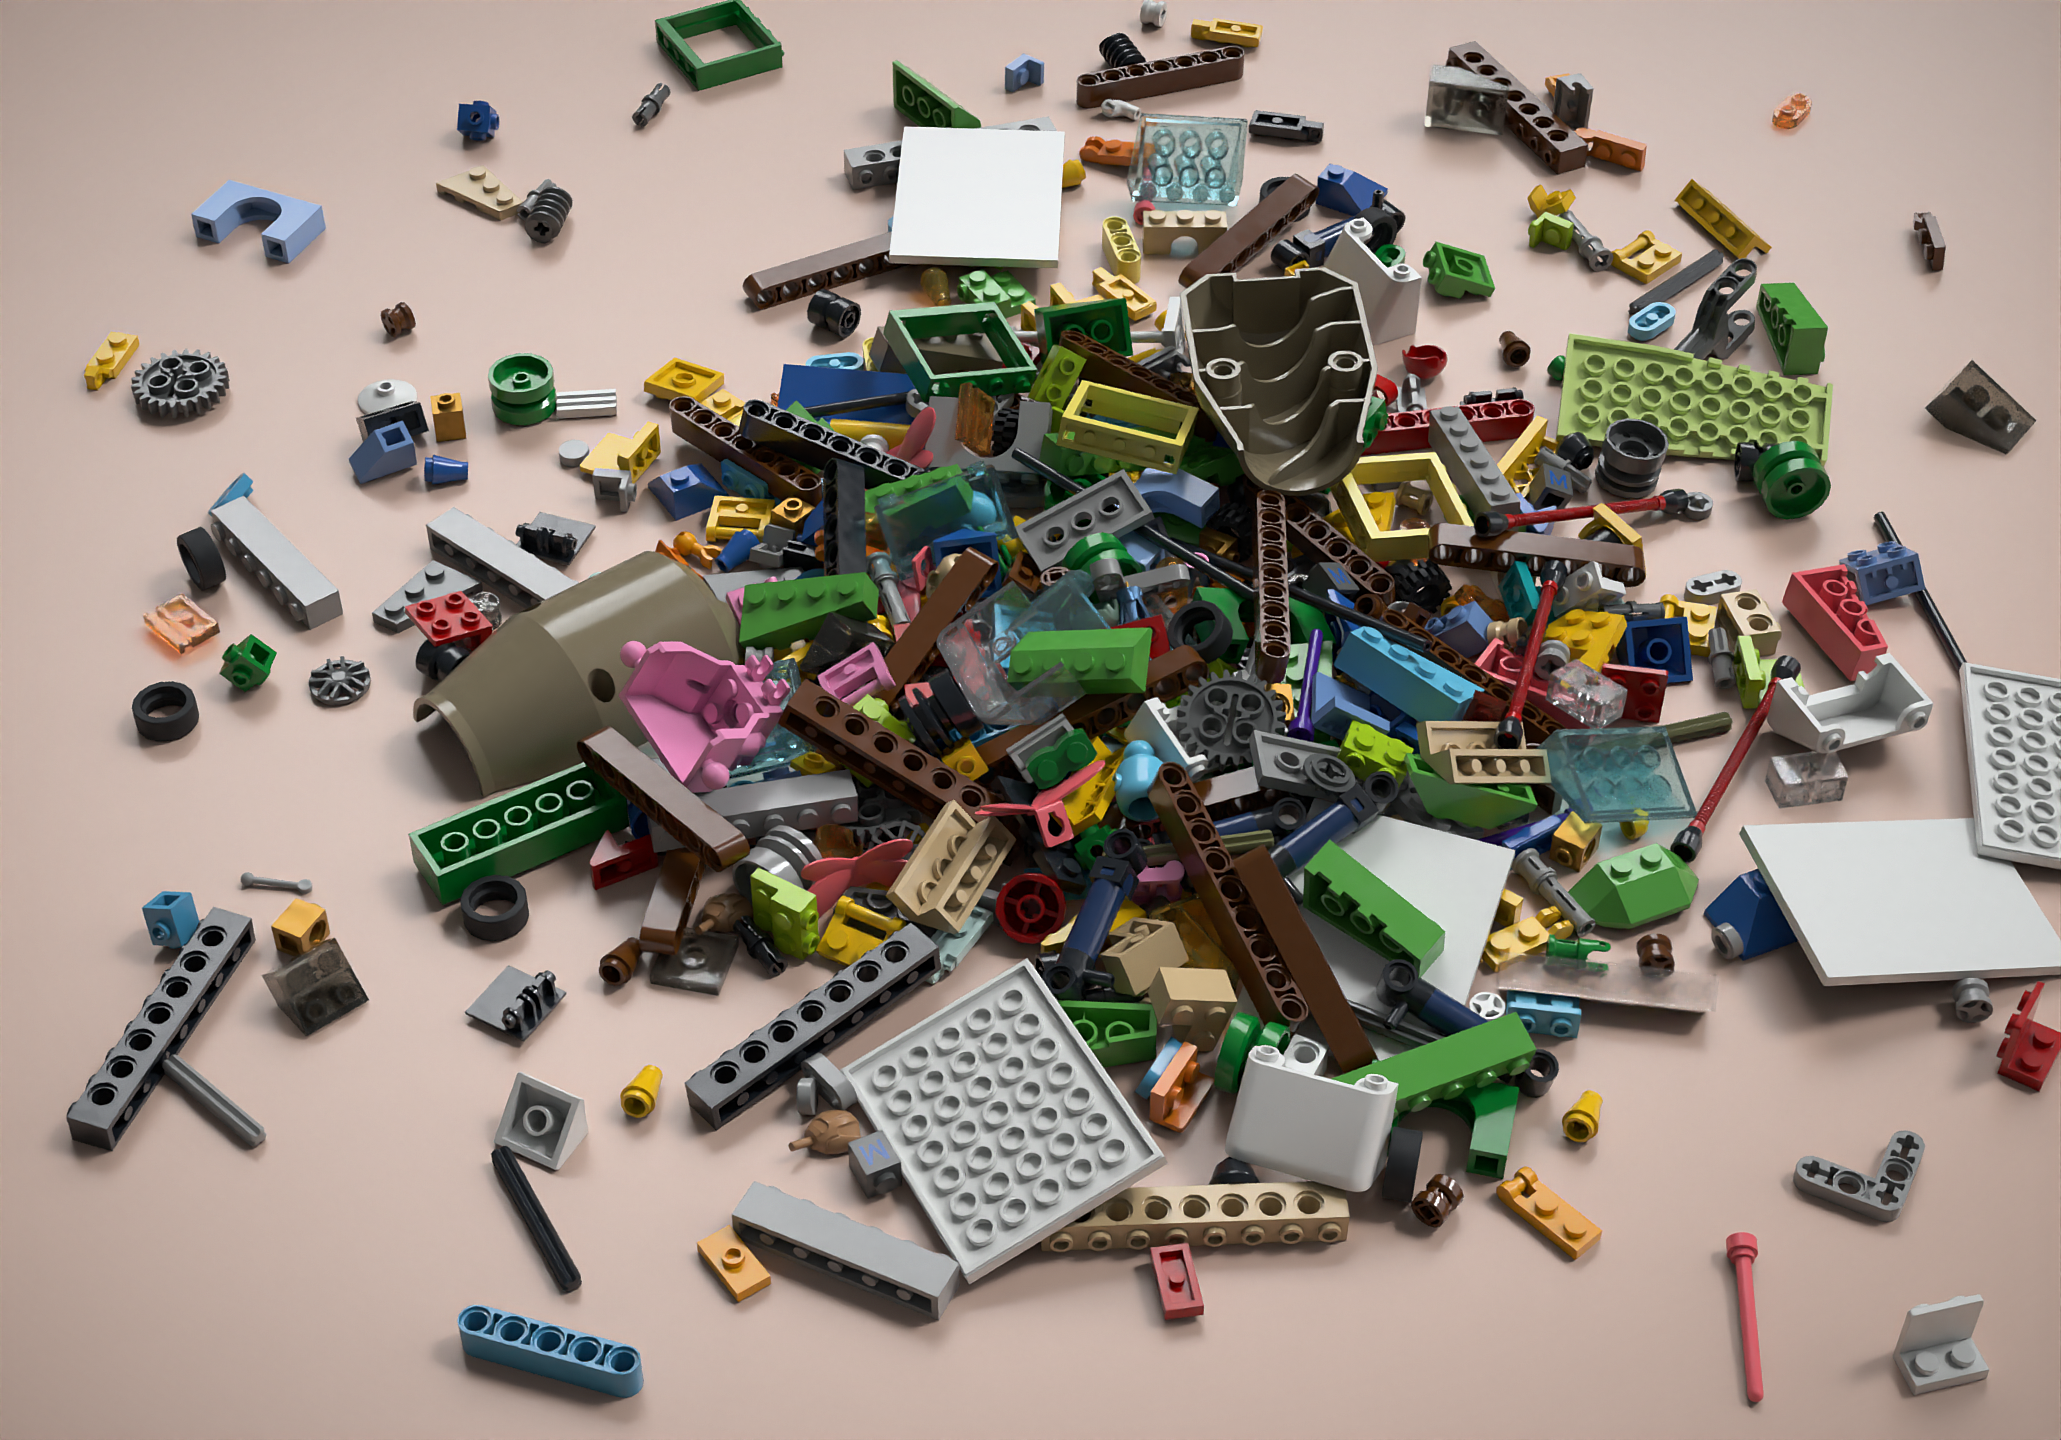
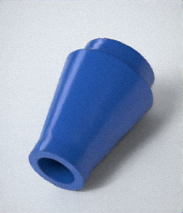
(443, 470)
(736, 550)

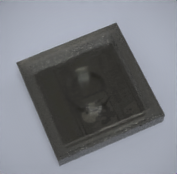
(700, 963)

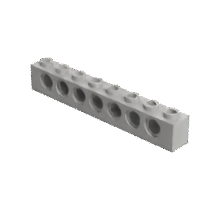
(880, 163)

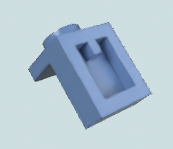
(1023, 70)

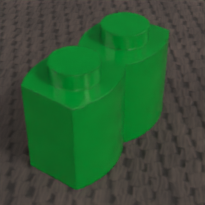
(1052, 763)

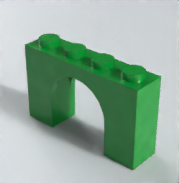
(1238, 610)
(1490, 1118)

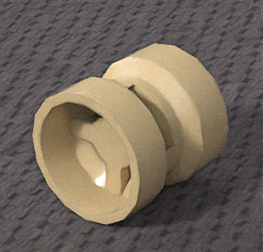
(1507, 632)

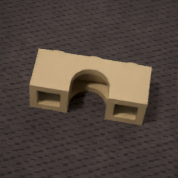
(1163, 227)

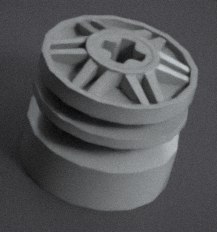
(780, 853)

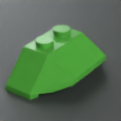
(1468, 803)
(1636, 887)

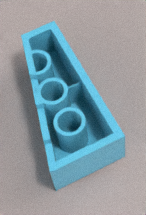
(1404, 677)

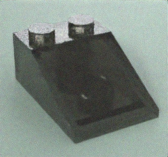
(1465, 101)
(1980, 410)

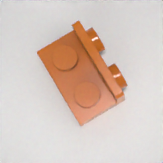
(1179, 1090)

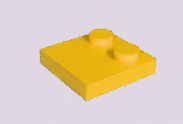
(683, 379)

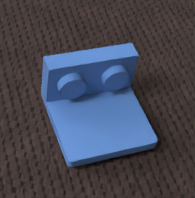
(1885, 572)
(1338, 704)

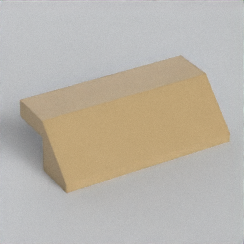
(1467, 755)
(950, 869)

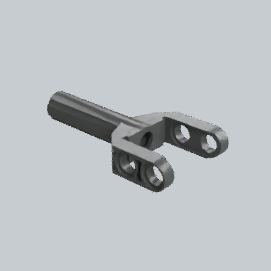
(1712, 322)

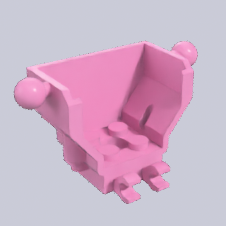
(700, 710)

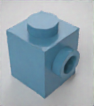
(171, 918)

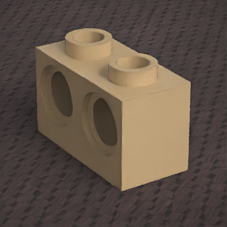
(1748, 615)

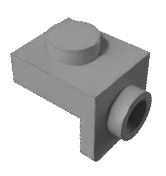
(615, 486)
(770, 552)

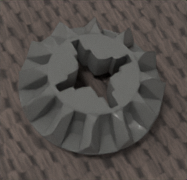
(1339, 775)

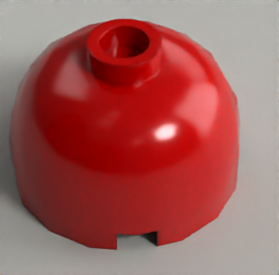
(1030, 907)

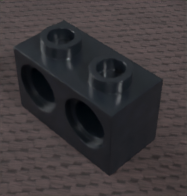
(409, 412)

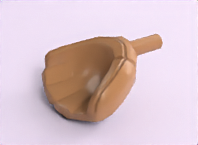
(722, 912)
(829, 1132)

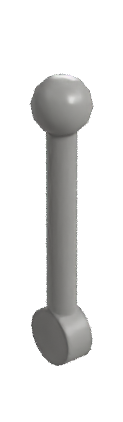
(303, 886)

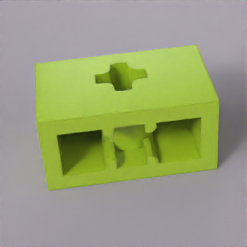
(1057, 377)

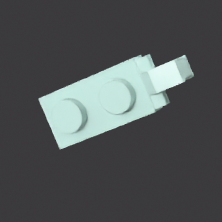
(956, 946)

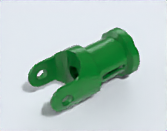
(1574, 949)

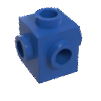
(477, 120)

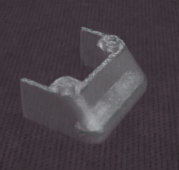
(985, 638)

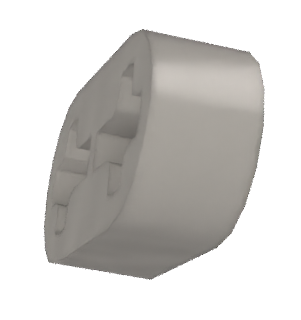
(1709, 587)
(831, 1082)

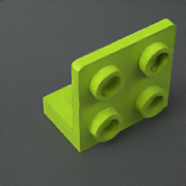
(1752, 672)

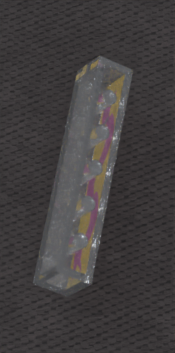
(1607, 981)

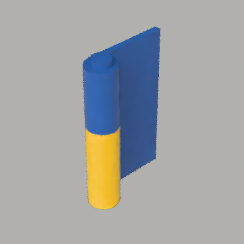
(830, 385)

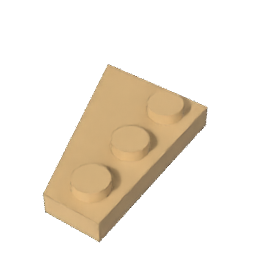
(484, 190)

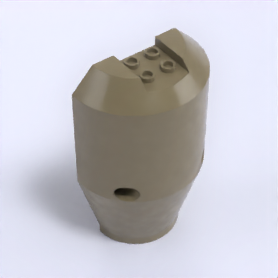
(1283, 373)
(560, 670)

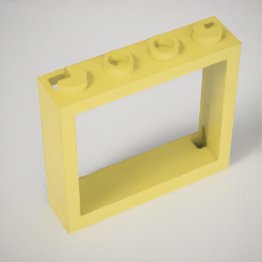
(1122, 442)
(1396, 468)

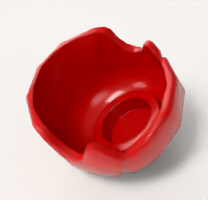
(1424, 361)

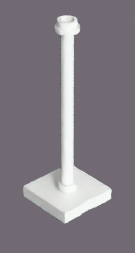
(1171, 334)

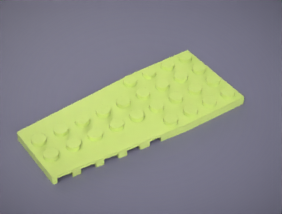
(1692, 400)

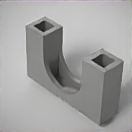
(1033, 423)

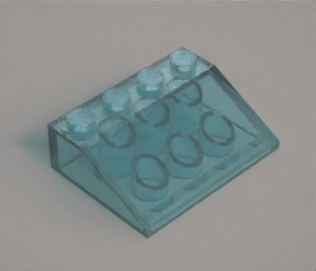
(1188, 159)
(1618, 774)

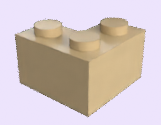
(1139, 951)
(1193, 1003)

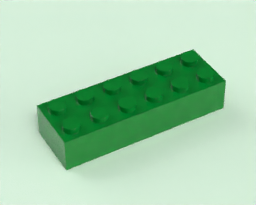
(517, 830)

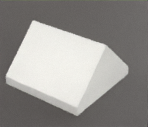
(542, 1122)

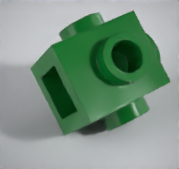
(247, 663)
(1091, 836)

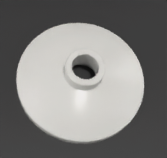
(385, 395)

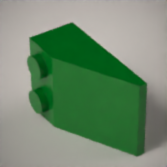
(1099, 319)

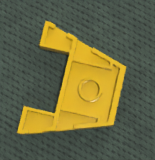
(1587, 635)

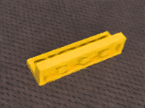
(1720, 220)
(1523, 452)
(1091, 800)

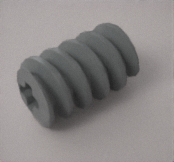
(548, 214)

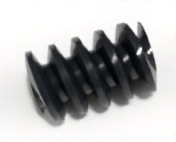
(1120, 51)

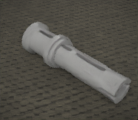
(1595, 242)
(887, 583)
(1544, 882)

